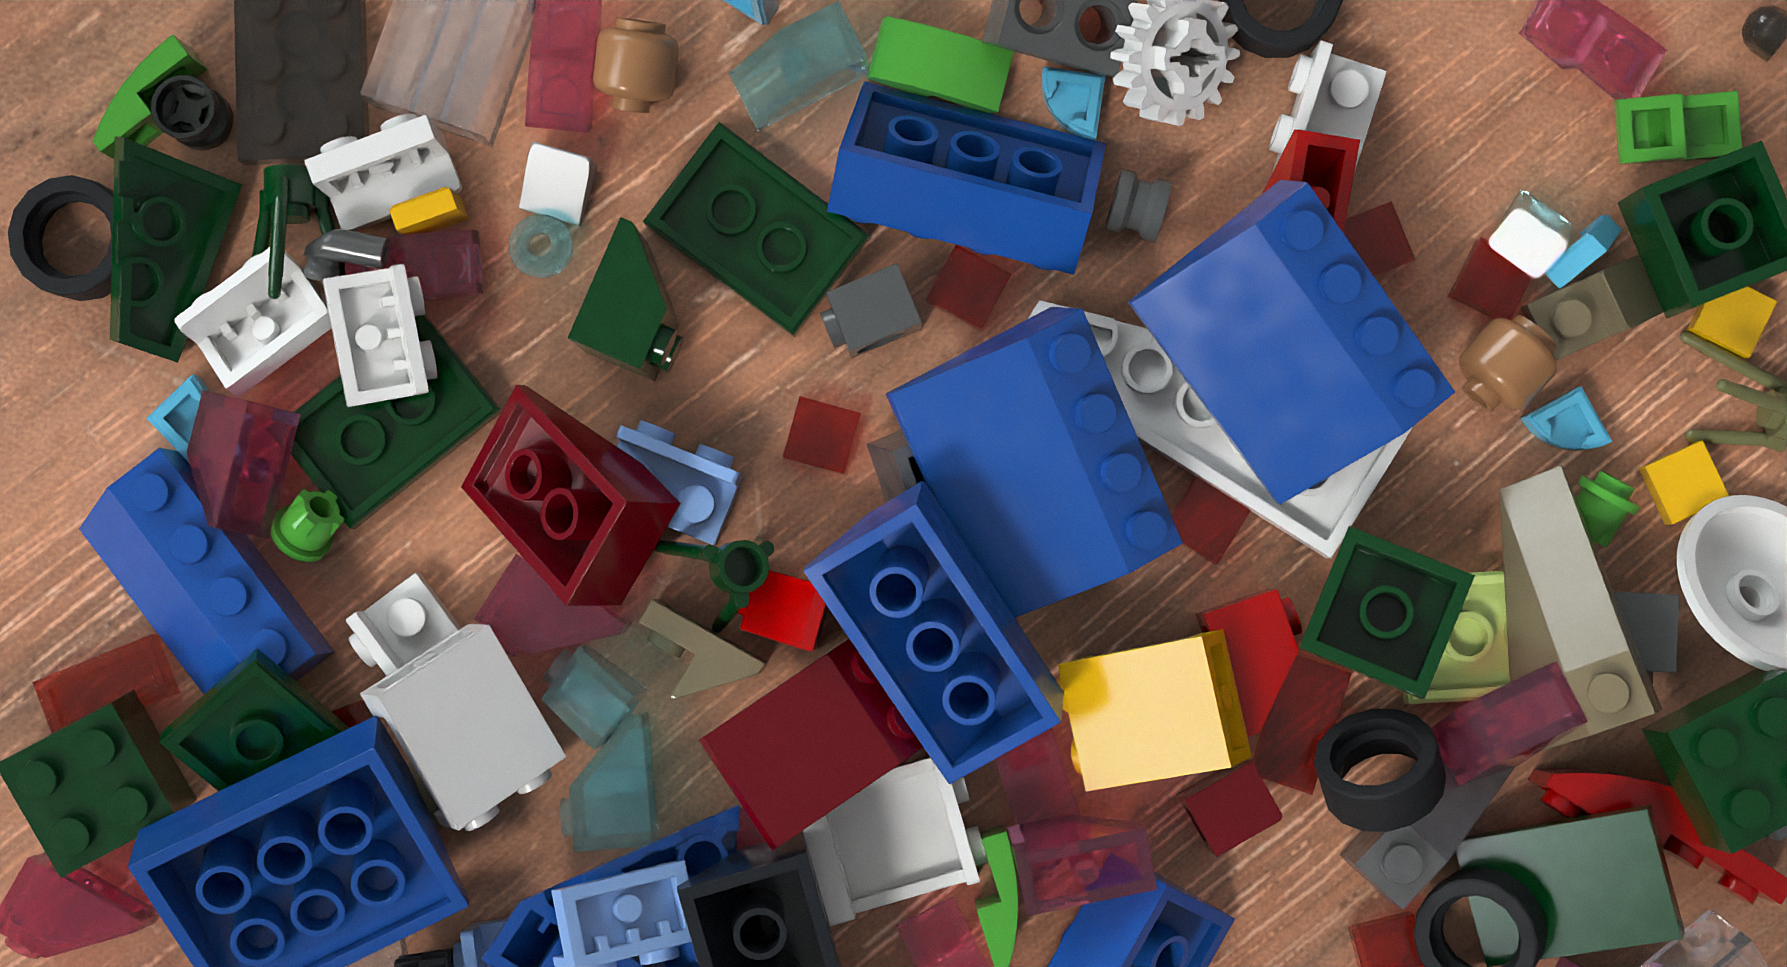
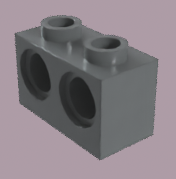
(1058, 35)

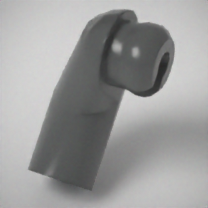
(344, 247)

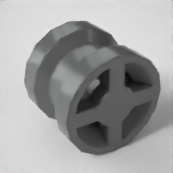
(1138, 205)

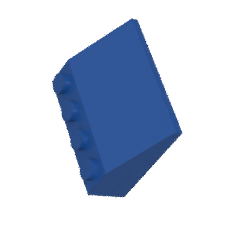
(1291, 342)
(1037, 461)
(302, 860)

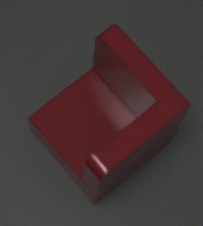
(1230, 806)

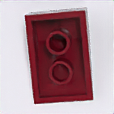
(569, 501)
(810, 744)

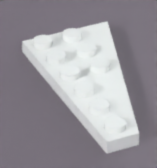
(1181, 429)

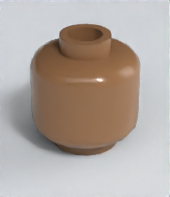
(635, 64)
(1508, 364)

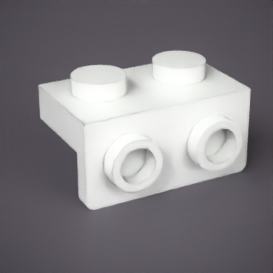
(383, 169)
(250, 333)
(378, 335)

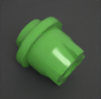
(1605, 505)
(307, 525)

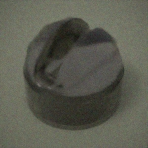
(1765, 31)

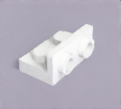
(1331, 98)
(401, 625)

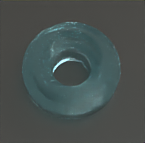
(554, 260)

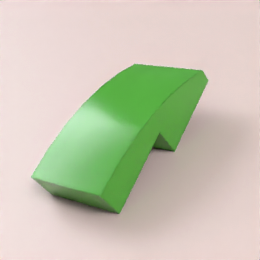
(940, 64)
(130, 109)
(1677, 127)
(999, 911)

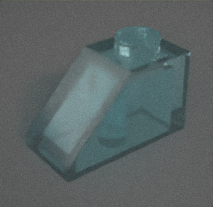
(800, 66)
(591, 694)
(615, 793)

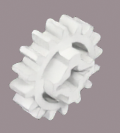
(1174, 58)

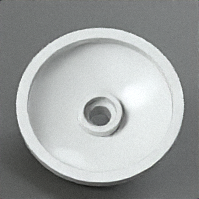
(1737, 576)

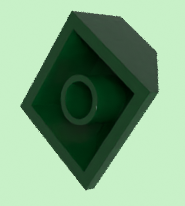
(628, 309)

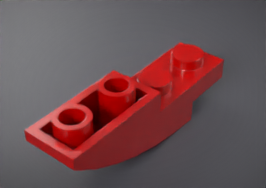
(1599, 791)

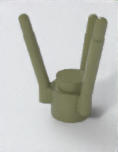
(1771, 405)

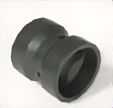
(182, 102)

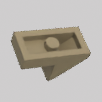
(1596, 307)
(715, 658)

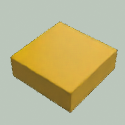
(429, 212)
(1734, 320)
(1683, 482)

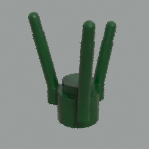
(287, 200)
(733, 567)

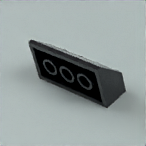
(759, 910)

